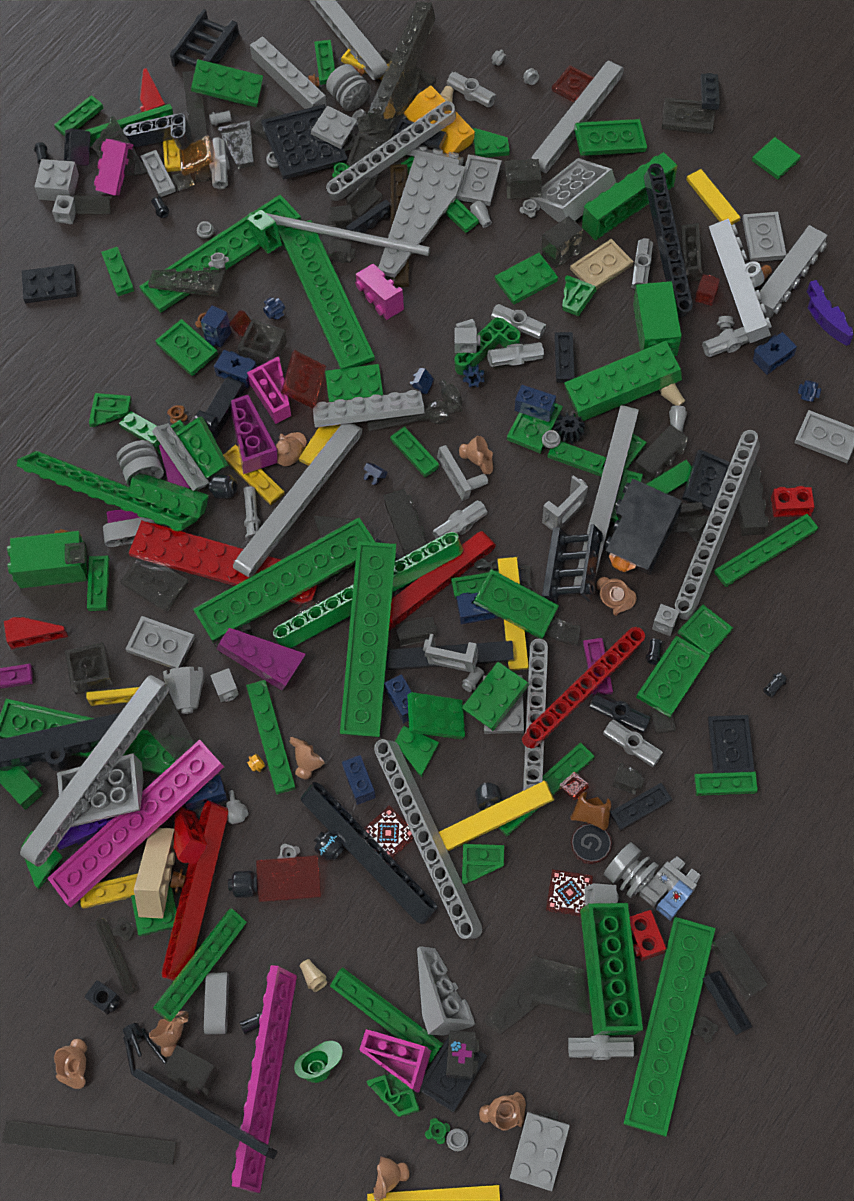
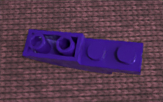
(829, 318)
(82, 833)

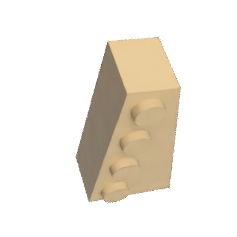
(155, 874)

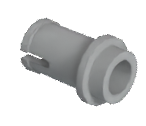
(220, 117)
(470, 682)

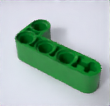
(495, 337)

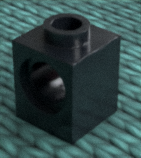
(96, 992)

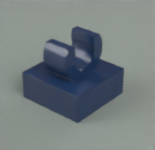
(422, 381)
(374, 470)

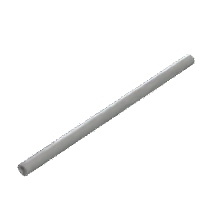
(351, 235)

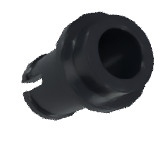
(40, 149)
(161, 210)
(653, 655)
(775, 684)
(251, 1023)

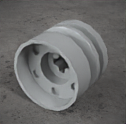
(348, 87)
(139, 458)
(631, 870)

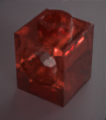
(707, 289)

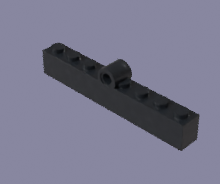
(53, 743)

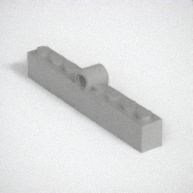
(742, 280)

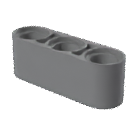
(122, 532)
(216, 1003)

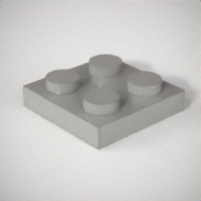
(334, 127)

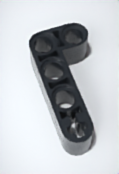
(159, 130)
(220, 407)

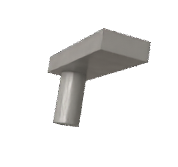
(455, 475)

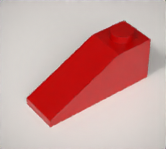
(149, 94)
(26, 632)
(188, 837)

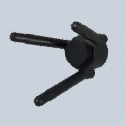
(133, 1036)

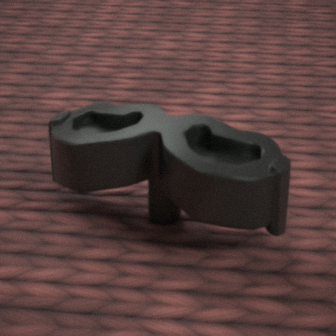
(484, 565)

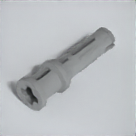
(252, 521)

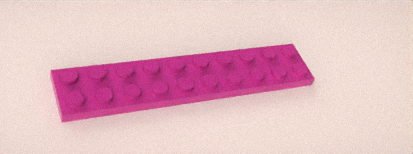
(129, 830)
(264, 1077)

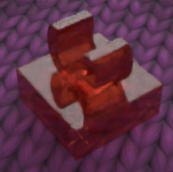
(240, 322)
(574, 786)

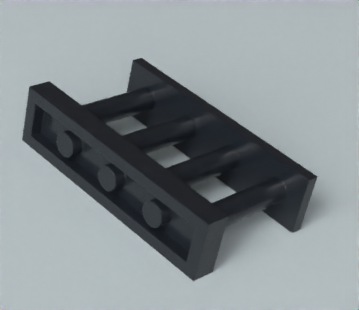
(220, 45)
(556, 560)

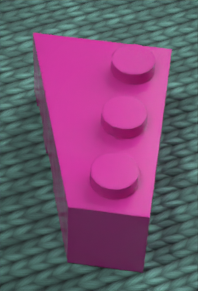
(112, 166)
(380, 292)
(267, 384)
(399, 1057)

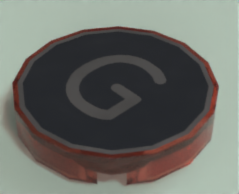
(591, 844)

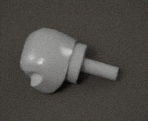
(236, 810)

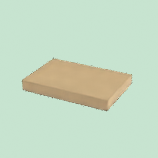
(602, 264)

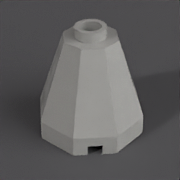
(185, 687)

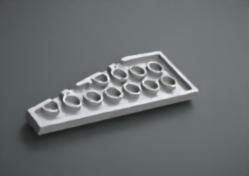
(426, 196)

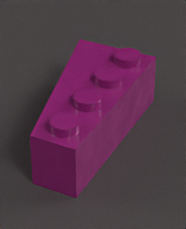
(252, 437)
(261, 656)

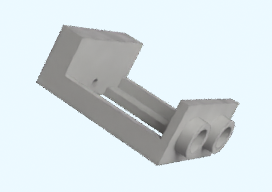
(554, 517)
(447, 658)

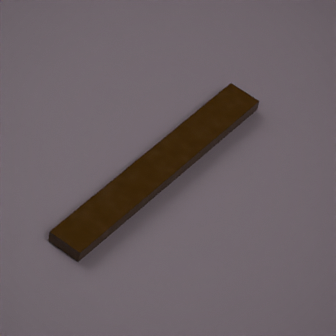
(398, 180)

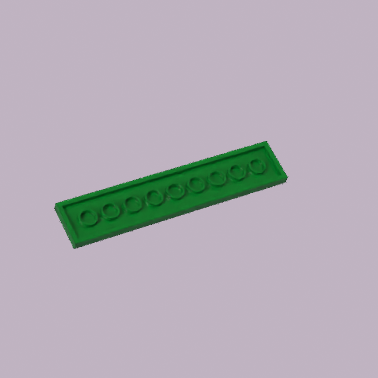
(233, 242)
(327, 297)
(102, 488)
(282, 580)
(368, 639)
(24, 718)
(669, 1027)

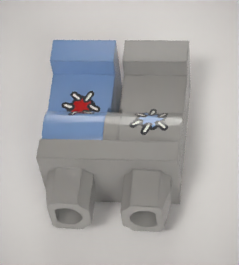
(676, 883)

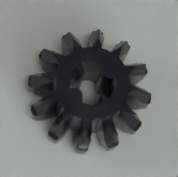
(569, 428)

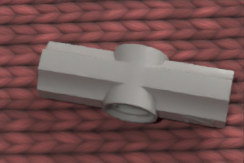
(471, 89)
(220, 164)
(643, 256)
(527, 325)
(728, 340)
(515, 354)
(462, 521)
(622, 736)
(600, 1047)

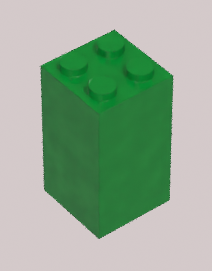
(656, 315)
(41, 560)

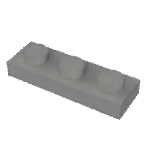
(158, 173)

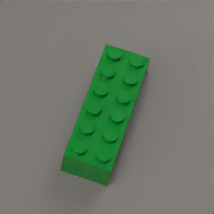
(623, 198)
(623, 381)
(611, 969)

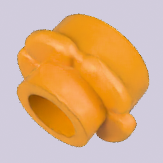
(256, 763)

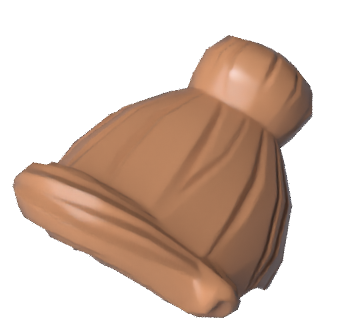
(290, 448)
(478, 453)
(616, 594)
(305, 758)
(168, 1033)
(71, 1064)
(505, 1111)
(389, 1176)

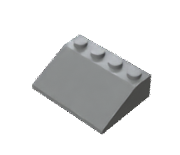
(573, 188)
(117, 794)

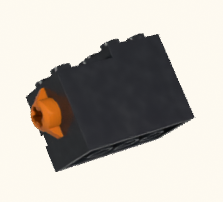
(642, 527)

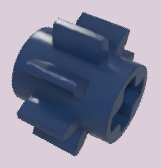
(273, 308)
(470, 372)
(809, 390)

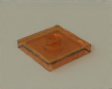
(196, 155)

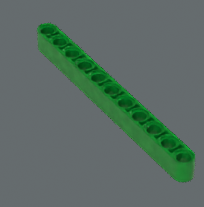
(339, 605)

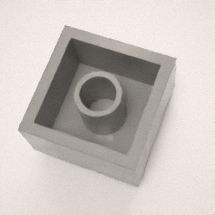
(56, 179)

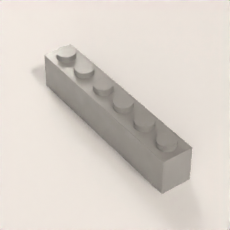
(286, 74)
(791, 269)

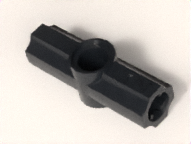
(631, 718)

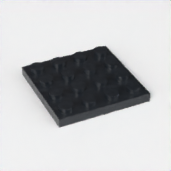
(294, 145)

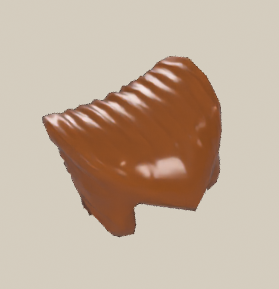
(592, 811)

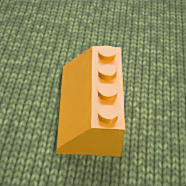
(459, 133)

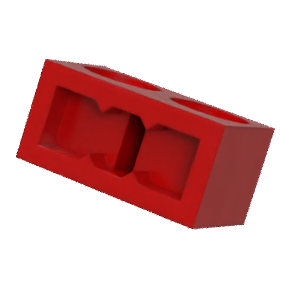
(793, 506)
(650, 934)

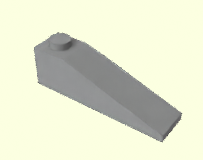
(439, 999)

